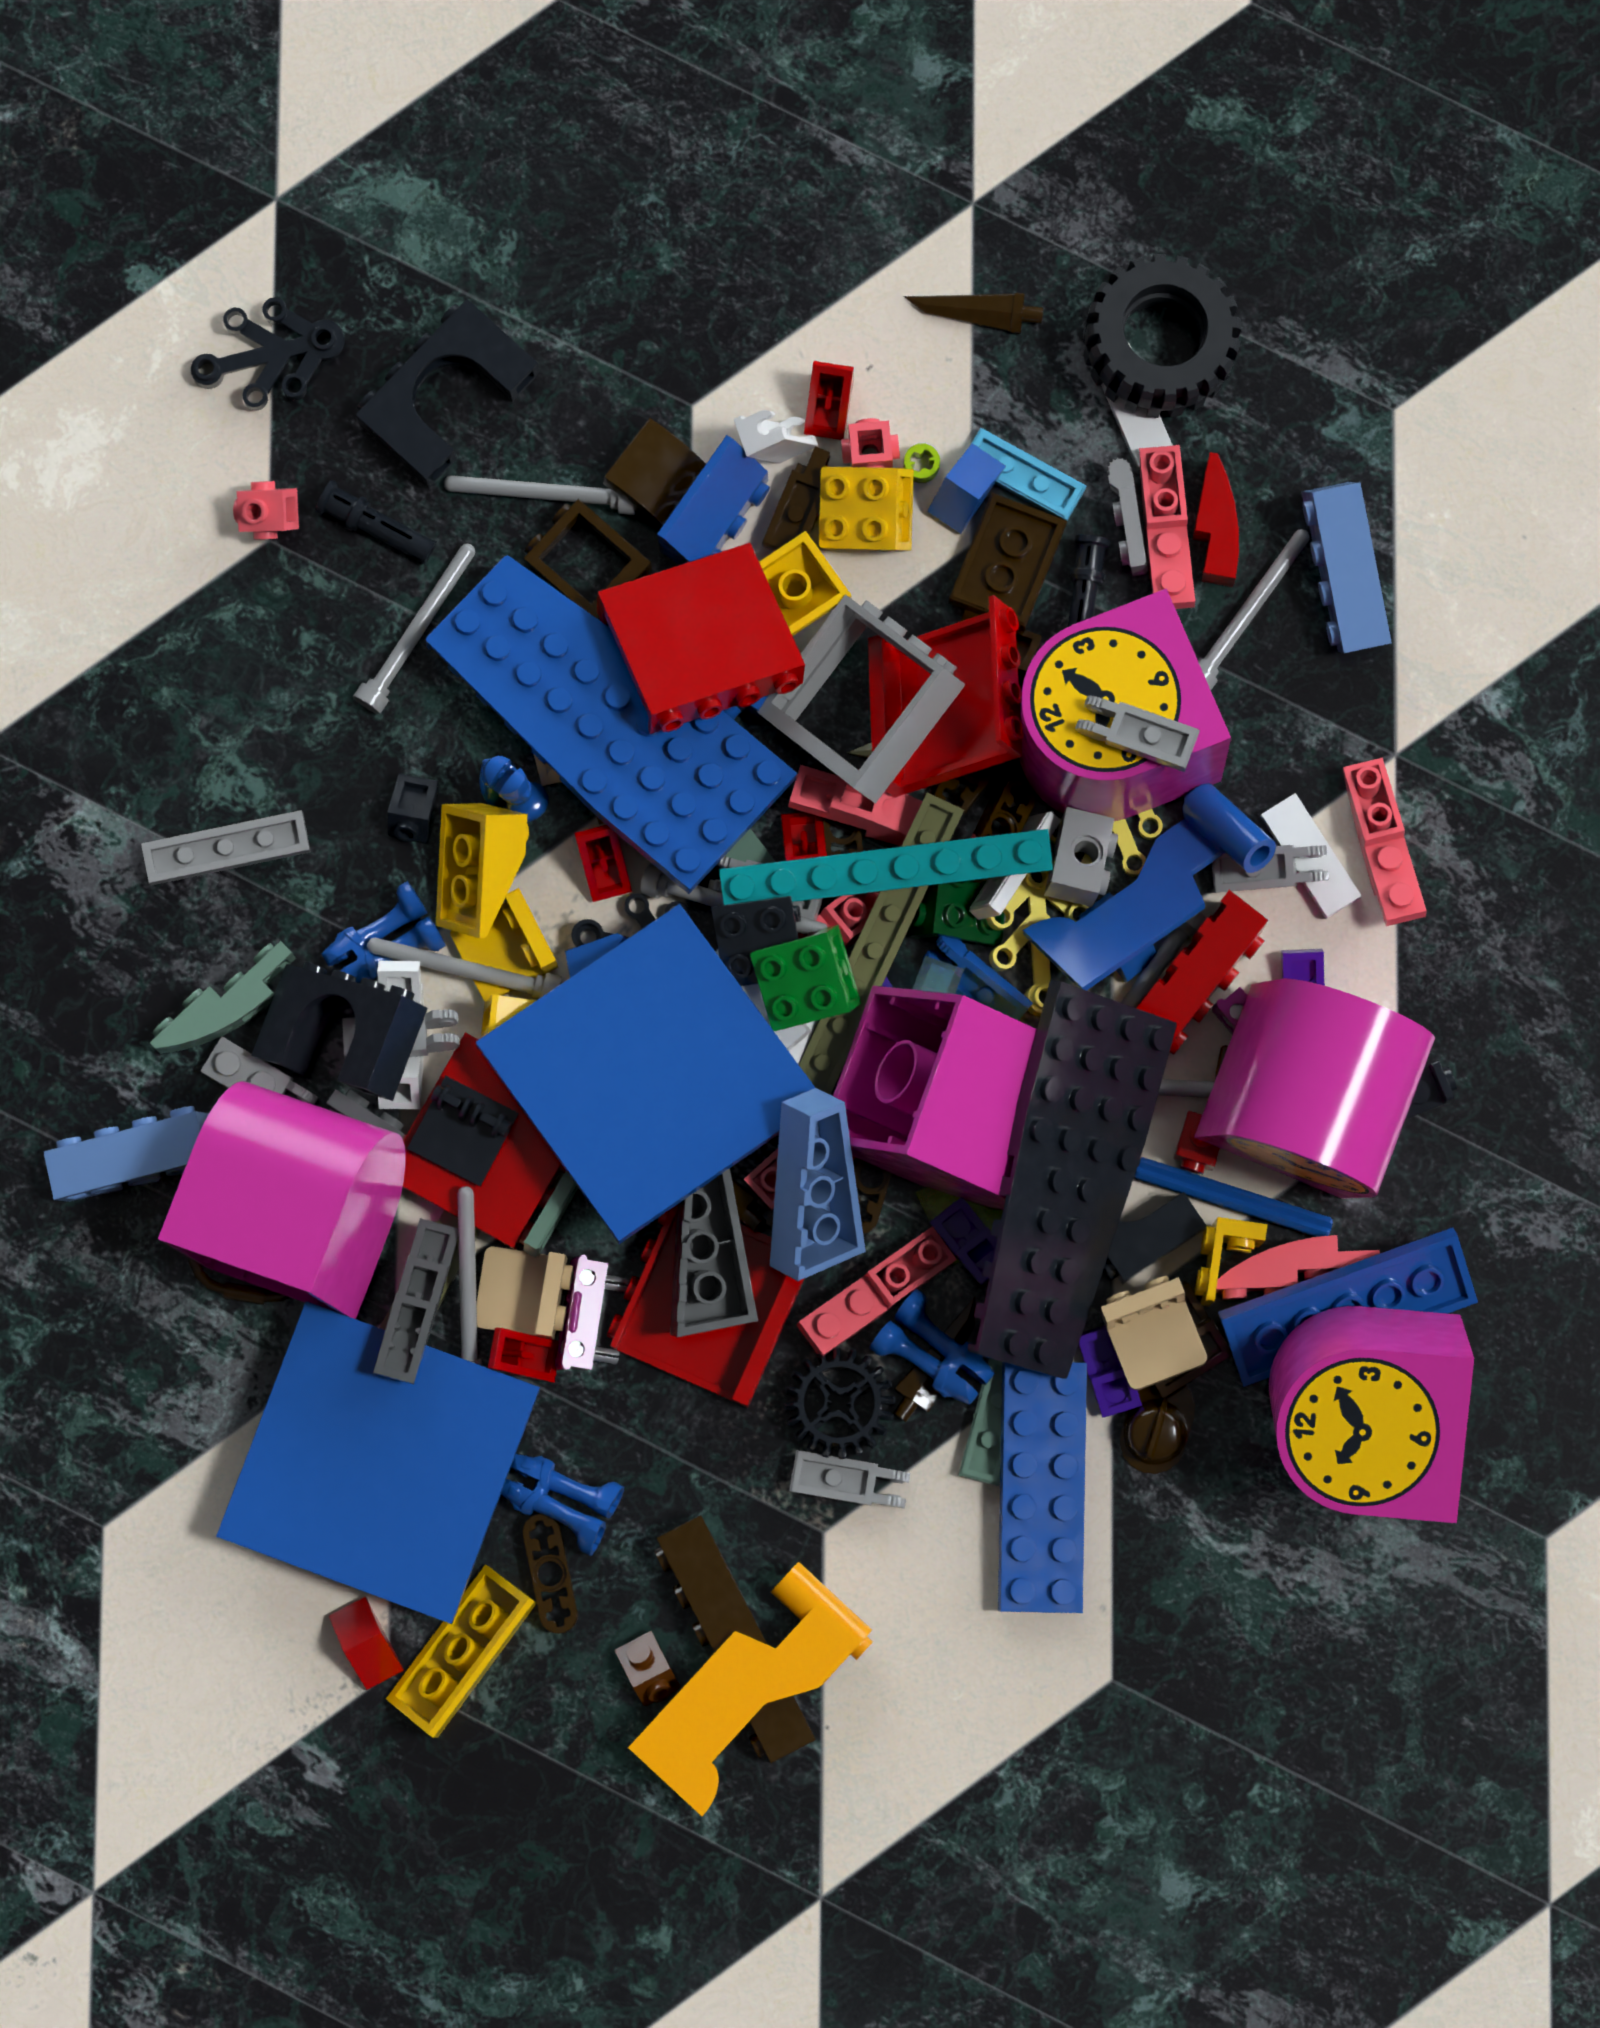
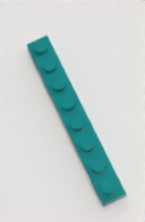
(890, 868)

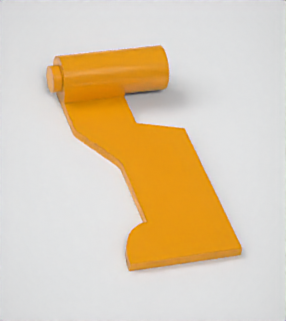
(744, 1679)

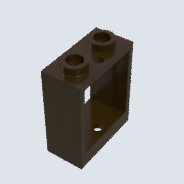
(564, 520)

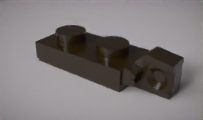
(798, 503)

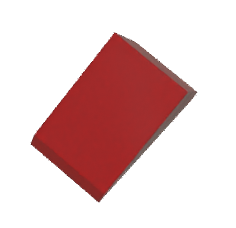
(829, 400)
(803, 836)
(603, 862)
(523, 1355)
(365, 1643)

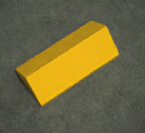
(802, 582)
(461, 1652)

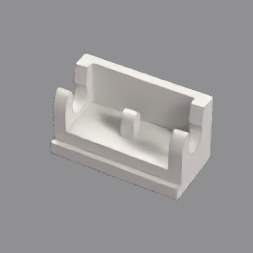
(772, 439)

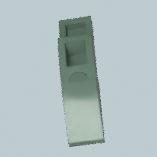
(212, 1016)

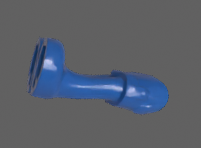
(502, 781)
(355, 941)
(946, 1381)
(587, 1528)

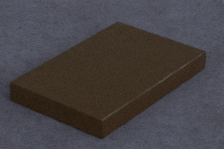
(1008, 558)

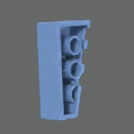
(1346, 566)
(132, 1155)
(815, 1188)

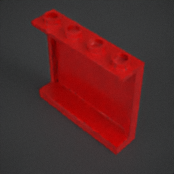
(702, 638)
(984, 718)
(519, 1176)
(717, 1360)

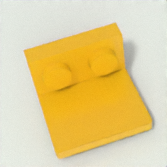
(866, 508)
(511, 945)
(1239, 1236)

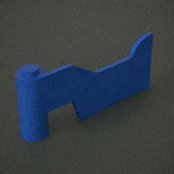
(1160, 896)

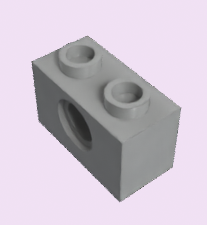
(1087, 834)

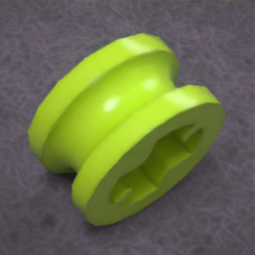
(918, 451)

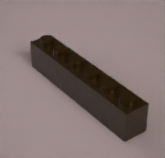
(720, 1611)

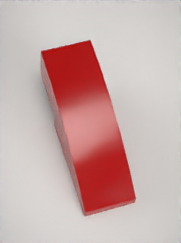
(1218, 525)

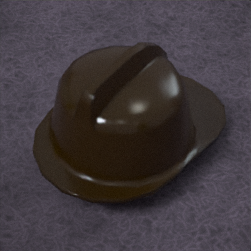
(1158, 1430)

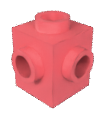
(870, 434)
(266, 510)

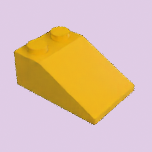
(477, 864)

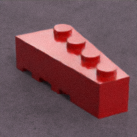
(1206, 965)

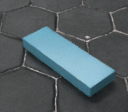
(1032, 478)

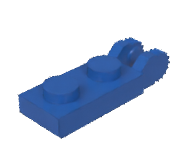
(980, 980)

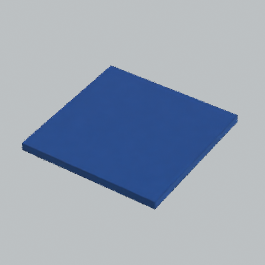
(647, 1072)
(374, 1472)

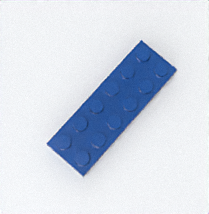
(1412, 1277)
(1042, 1490)

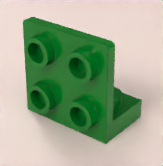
(806, 979)

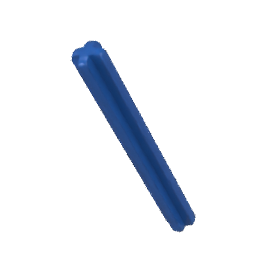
(1233, 1198)

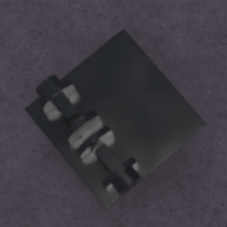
(751, 927)
(462, 1130)

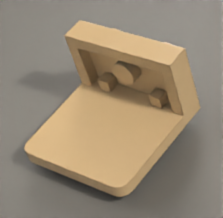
(523, 1291)
(1153, 1333)

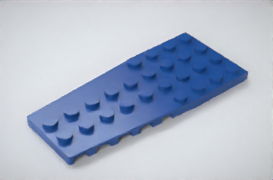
(573, 701)

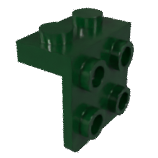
(947, 914)

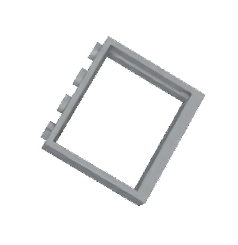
(909, 730)

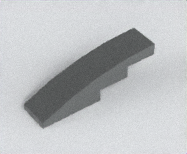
(416, 1301)

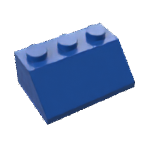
(714, 505)

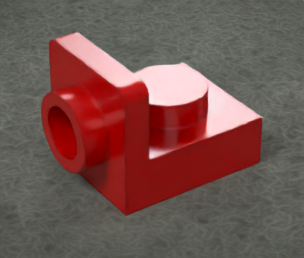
(1192, 1152)

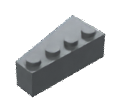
(710, 1263)

